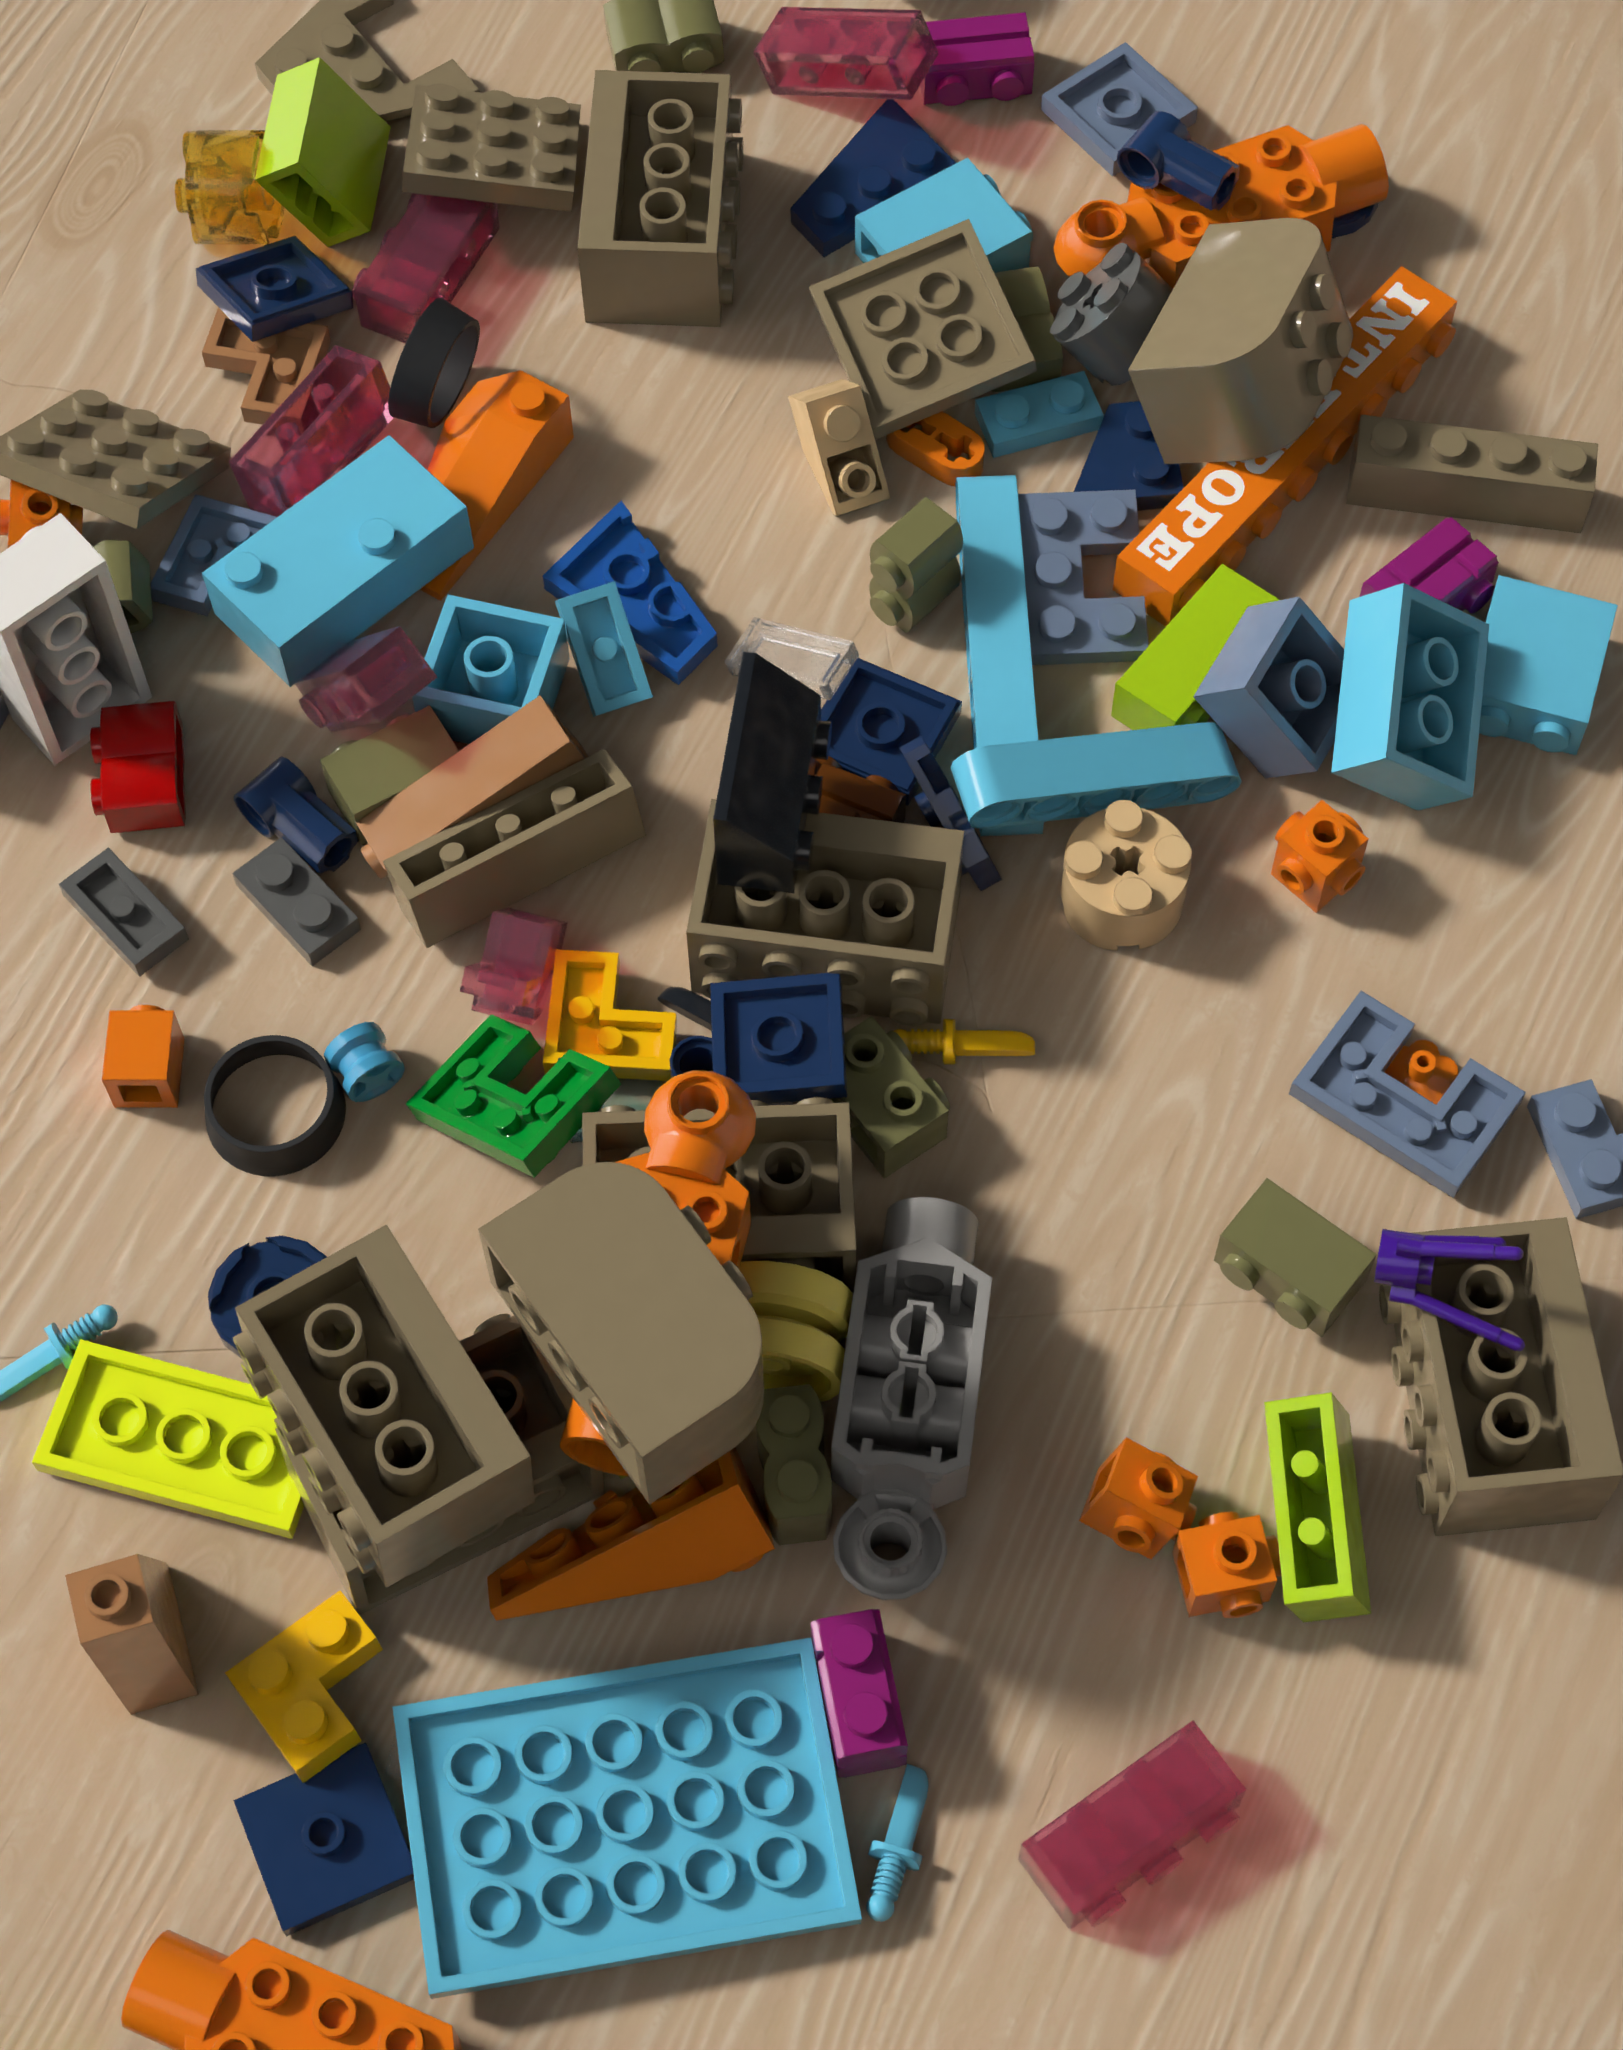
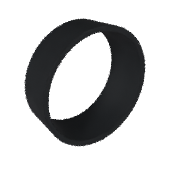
(434, 365)
(288, 1156)

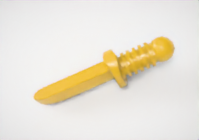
(967, 1042)

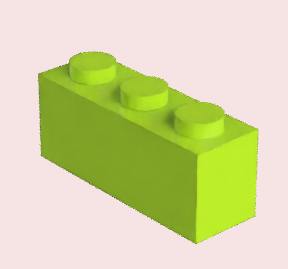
(1168, 673)
(1317, 1508)

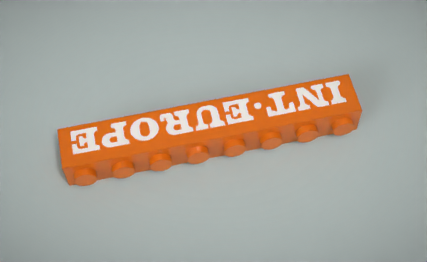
(1244, 499)

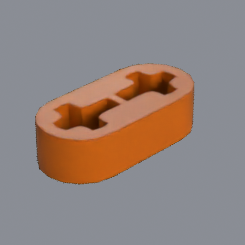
(931, 447)

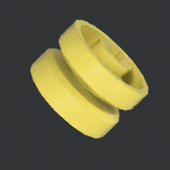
(800, 1323)

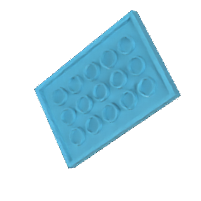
(623, 1817)

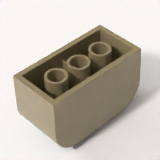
(1243, 344)
(633, 1318)

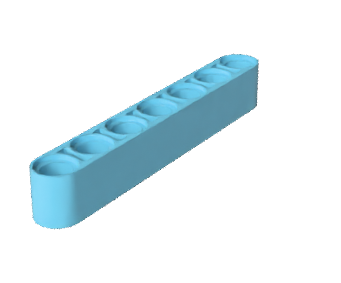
(996, 619)

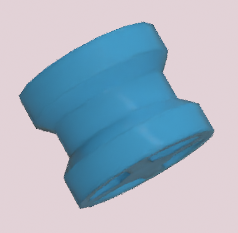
(364, 1061)

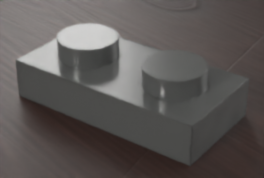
(296, 901)
(124, 911)

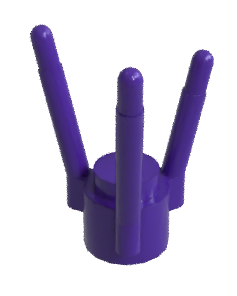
(1410, 1260)

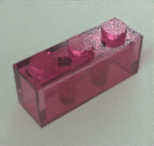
(846, 52)
(423, 261)
(314, 432)
(364, 681)
(1133, 1827)

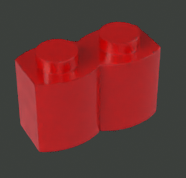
(140, 767)

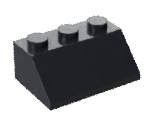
(769, 779)

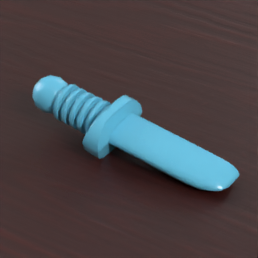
(55, 1350)
(896, 1851)

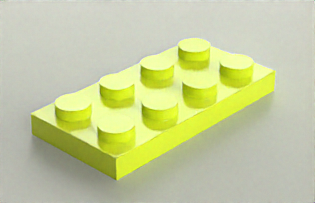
(170, 1439)

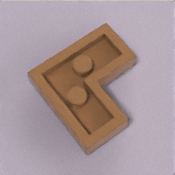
(274, 362)

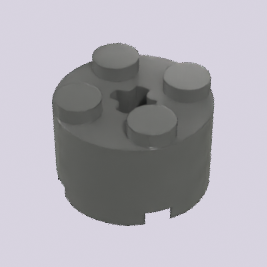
(1110, 313)

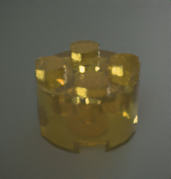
(222, 190)

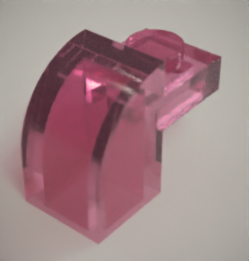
(515, 965)

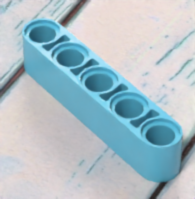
(1089, 772)

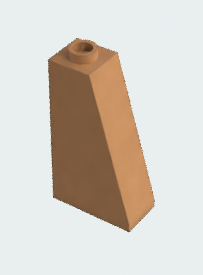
(488, 770)
(133, 1630)

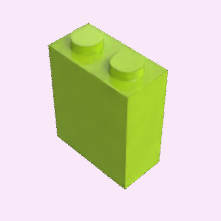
(323, 152)

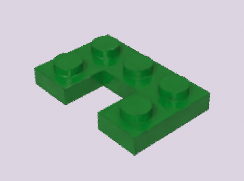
(525, 1131)

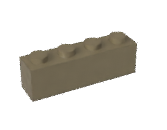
(1472, 473)
(515, 848)

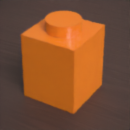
(143, 1058)

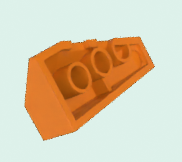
(496, 453)

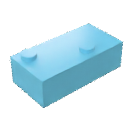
(339, 560)

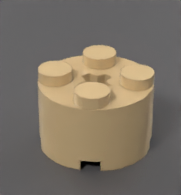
(1125, 877)

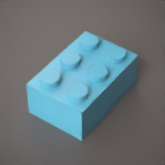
(1410, 697)

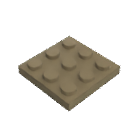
(492, 147)
(923, 328)
(110, 457)

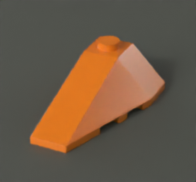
(640, 1547)

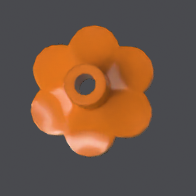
(1424, 1070)

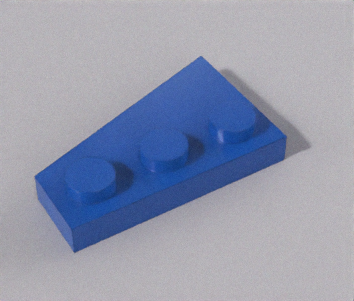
(660, 612)

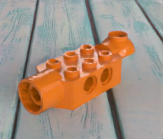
(1278, 178)
(691, 1168)
(265, 2002)

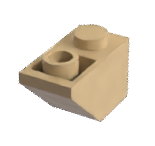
(840, 445)

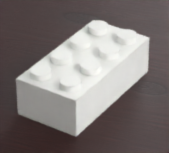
(63, 639)

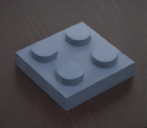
(1111, 102)

